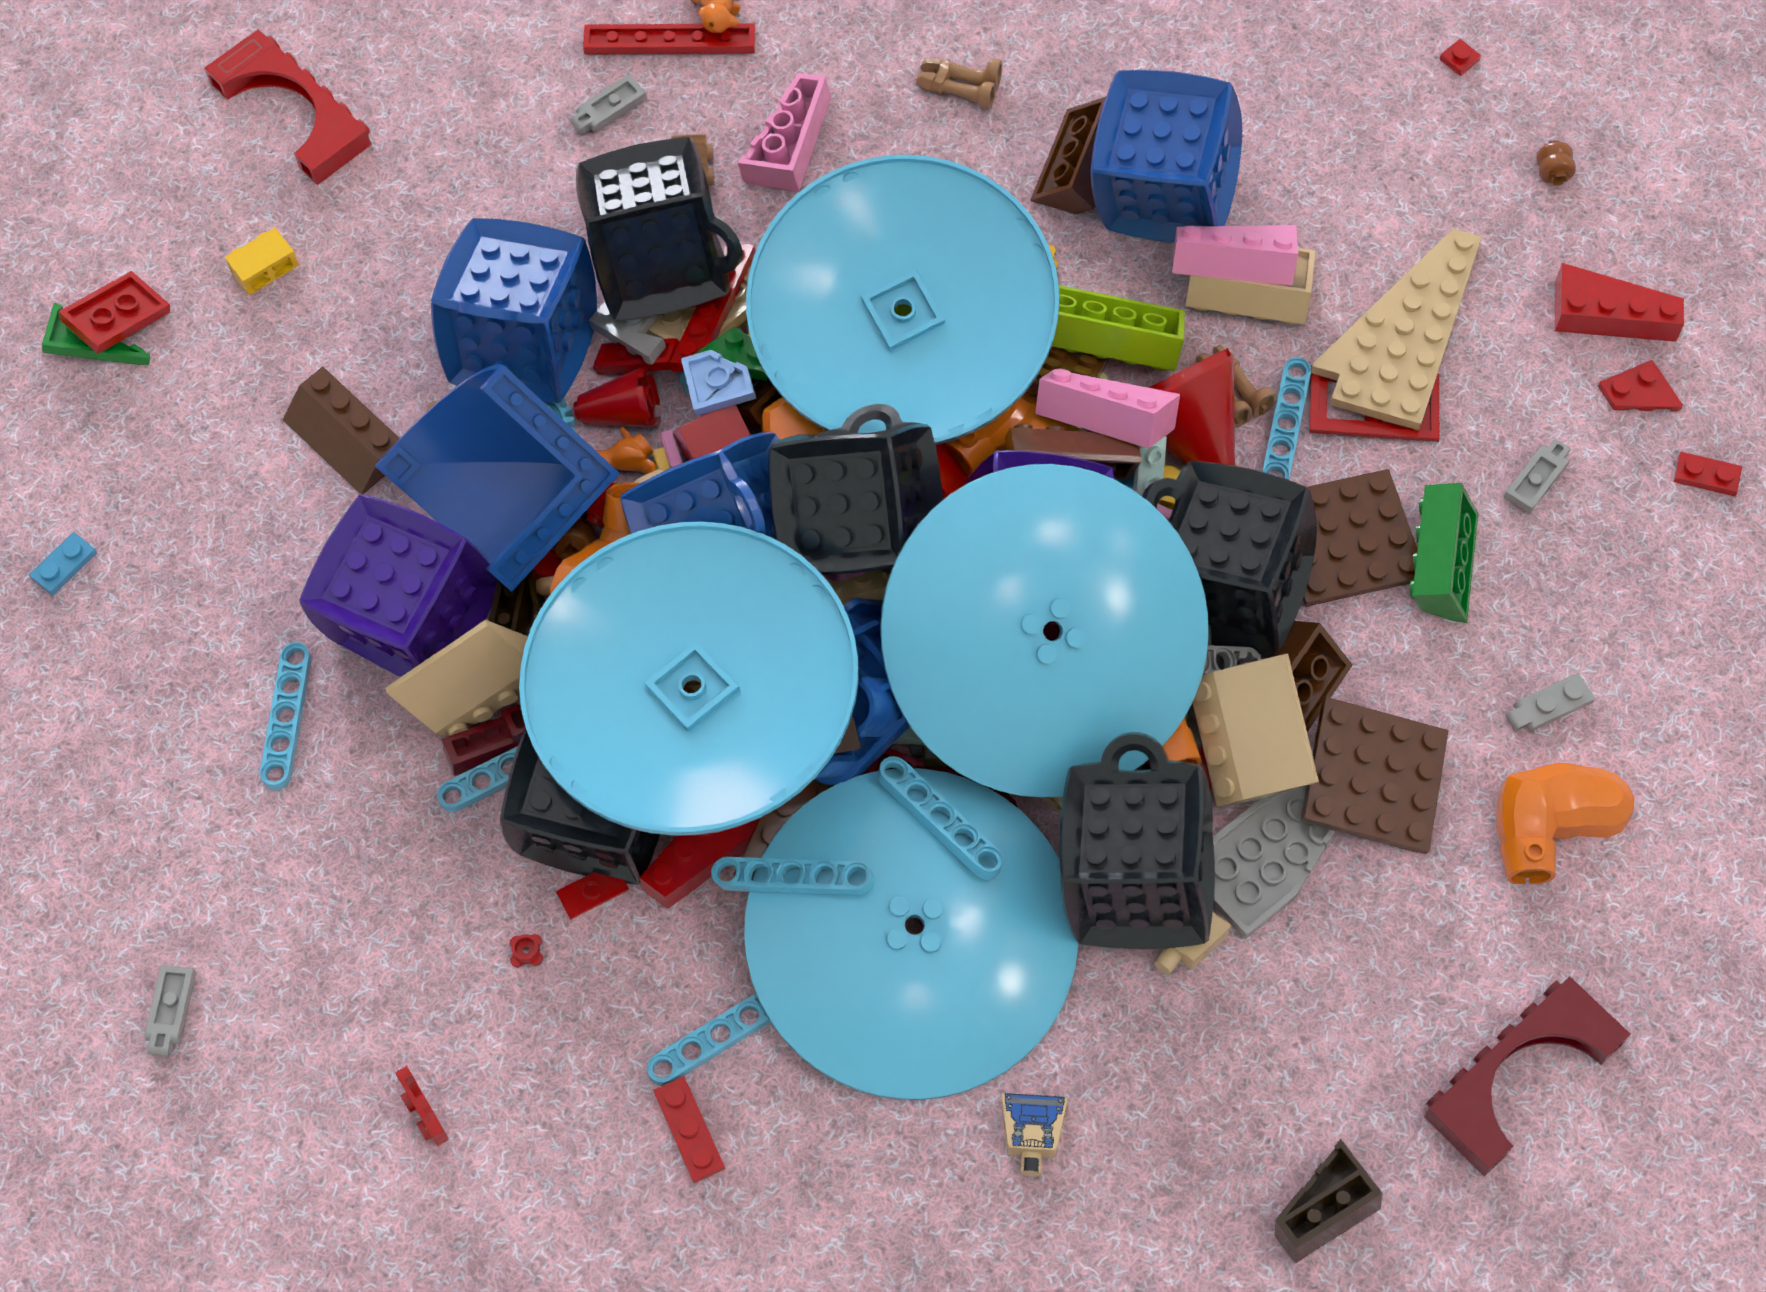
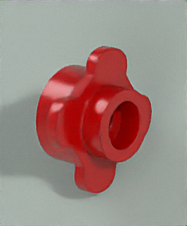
(519, 943)

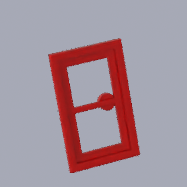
(1371, 426)

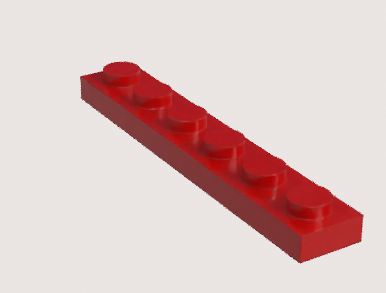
(667, 39)
(710, 316)

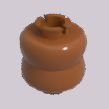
(1556, 162)
(575, 539)

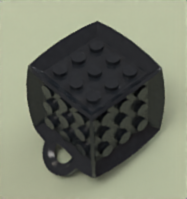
(654, 229)
(853, 495)
(1250, 546)
(558, 831)
(1137, 850)

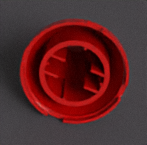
(1205, 411)

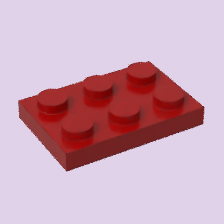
(114, 312)

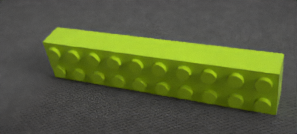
(1115, 328)

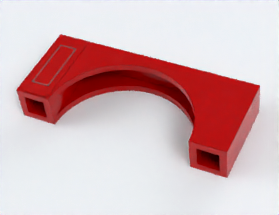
(261, 63)

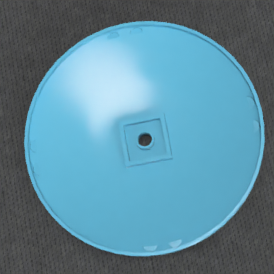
(893, 237)
(673, 609)
(972, 612)
(899, 1007)

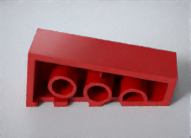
(1613, 307)
(689, 862)

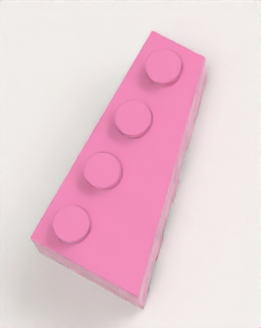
(787, 142)
(1237, 252)
(1108, 406)

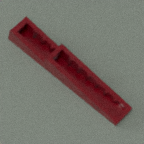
(485, 741)

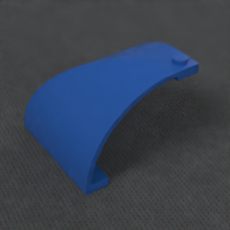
(498, 470)

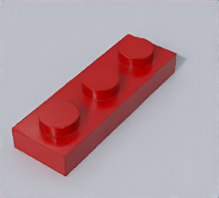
(615, 358)
(689, 1129)

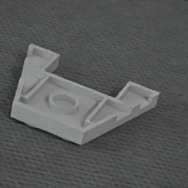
(629, 333)

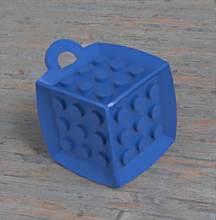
(1166, 153)
(516, 301)
(714, 488)

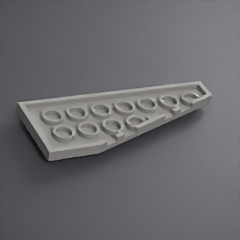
(1265, 859)

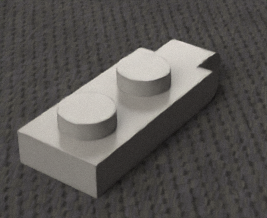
(608, 105)
(1538, 476)
(1550, 703)
(169, 1008)

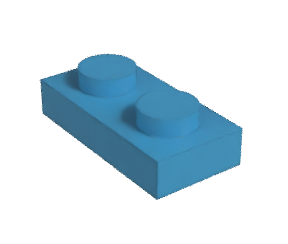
(63, 563)

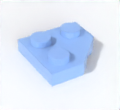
(716, 382)

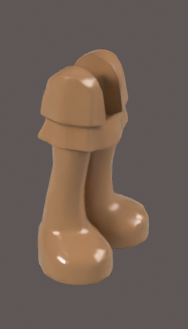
(937, 77)
(1255, 401)

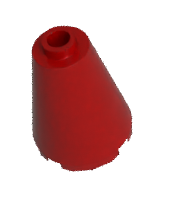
(621, 402)

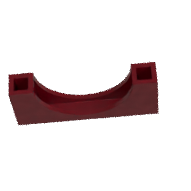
(1563, 1018)

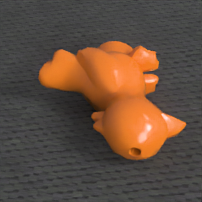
(718, 14)
(630, 454)

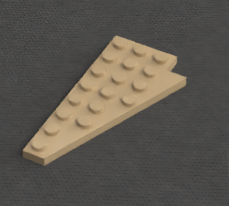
(1396, 348)

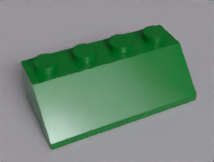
(1445, 551)

